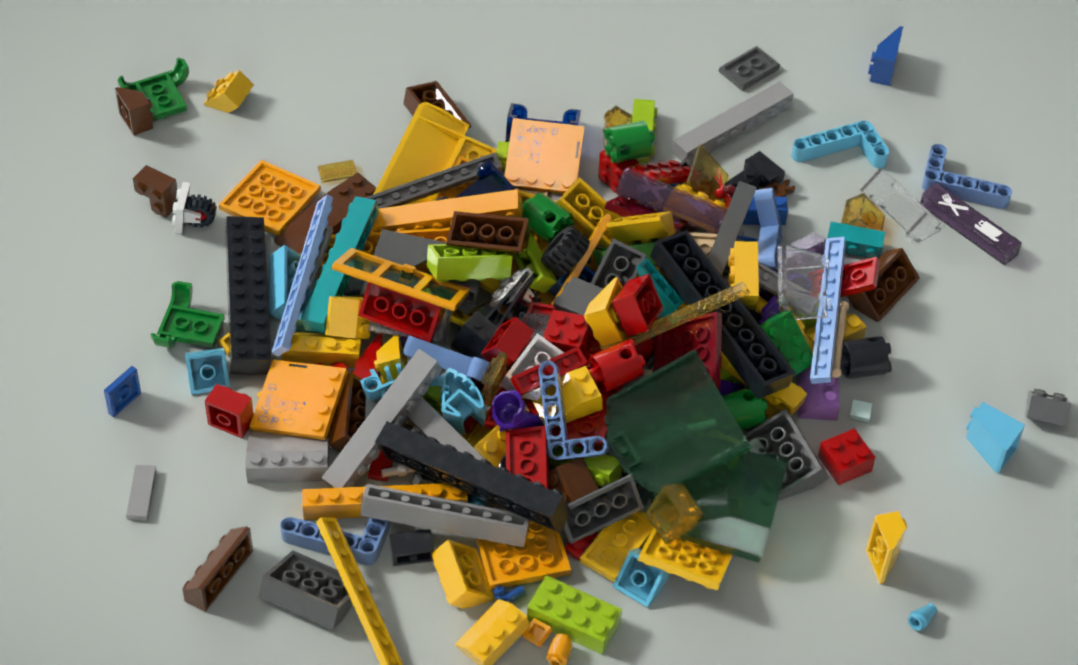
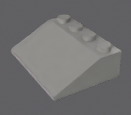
(285, 458)

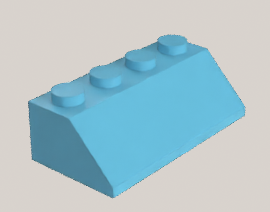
(282, 271)

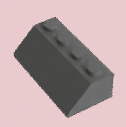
(618, 262)
(602, 508)

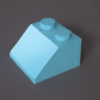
(206, 370)
(640, 580)

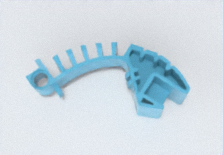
(458, 396)

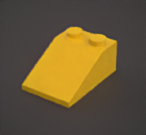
(602, 317)
(579, 396)

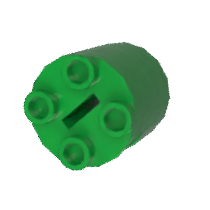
(629, 141)
(546, 216)
(746, 408)

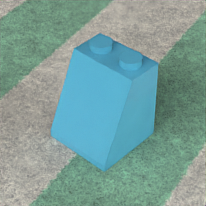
(994, 435)

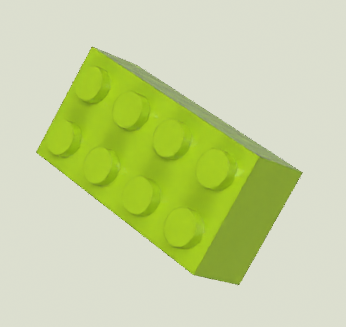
(467, 263)
(575, 614)

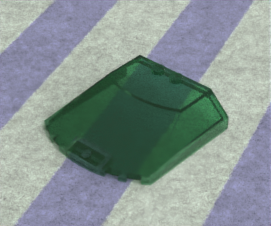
(672, 425)
(737, 503)

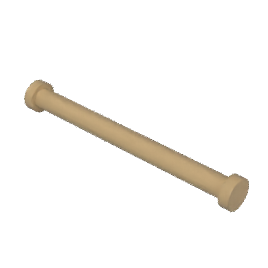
(843, 307)

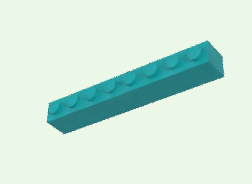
(353, 234)

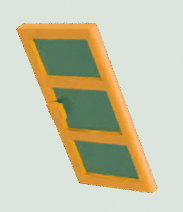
(401, 279)

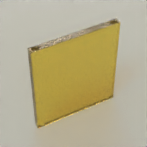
(702, 174)

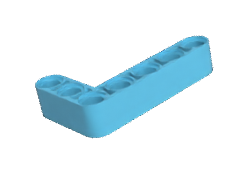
(843, 138)

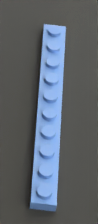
(301, 279)
(827, 327)

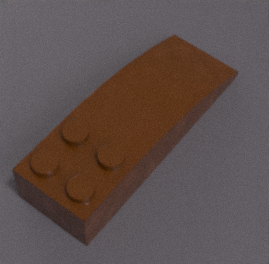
(343, 194)

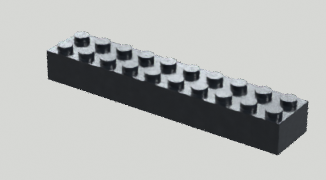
(247, 296)
(742, 337)
(474, 476)

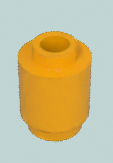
(559, 650)

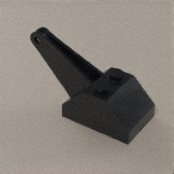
(486, 320)

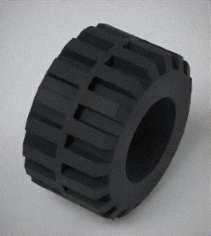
(565, 250)

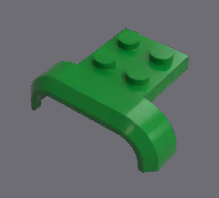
(162, 90)
(185, 323)

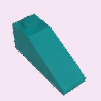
(668, 296)

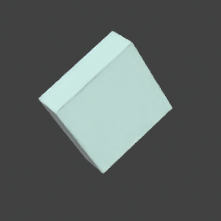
(860, 411)

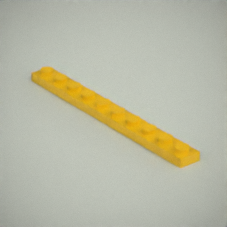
(358, 592)

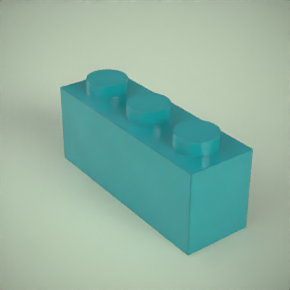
(859, 240)

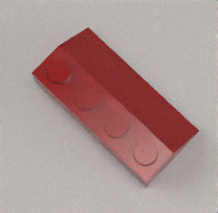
(401, 312)

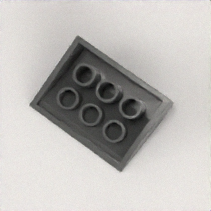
(784, 438)
(307, 589)

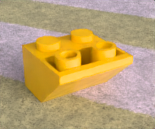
(229, 92)

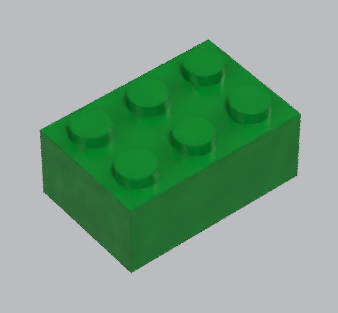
(789, 340)

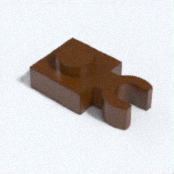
(781, 190)

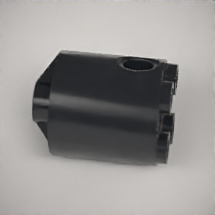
(865, 357)

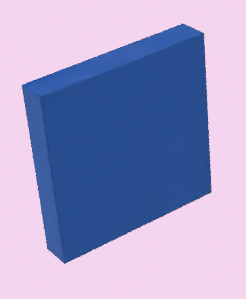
(122, 391)

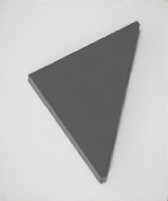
(402, 249)

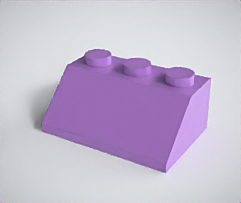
(822, 398)

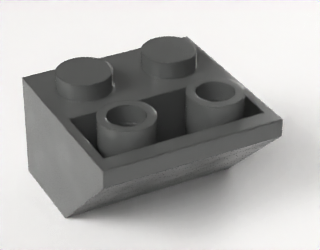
(1047, 407)

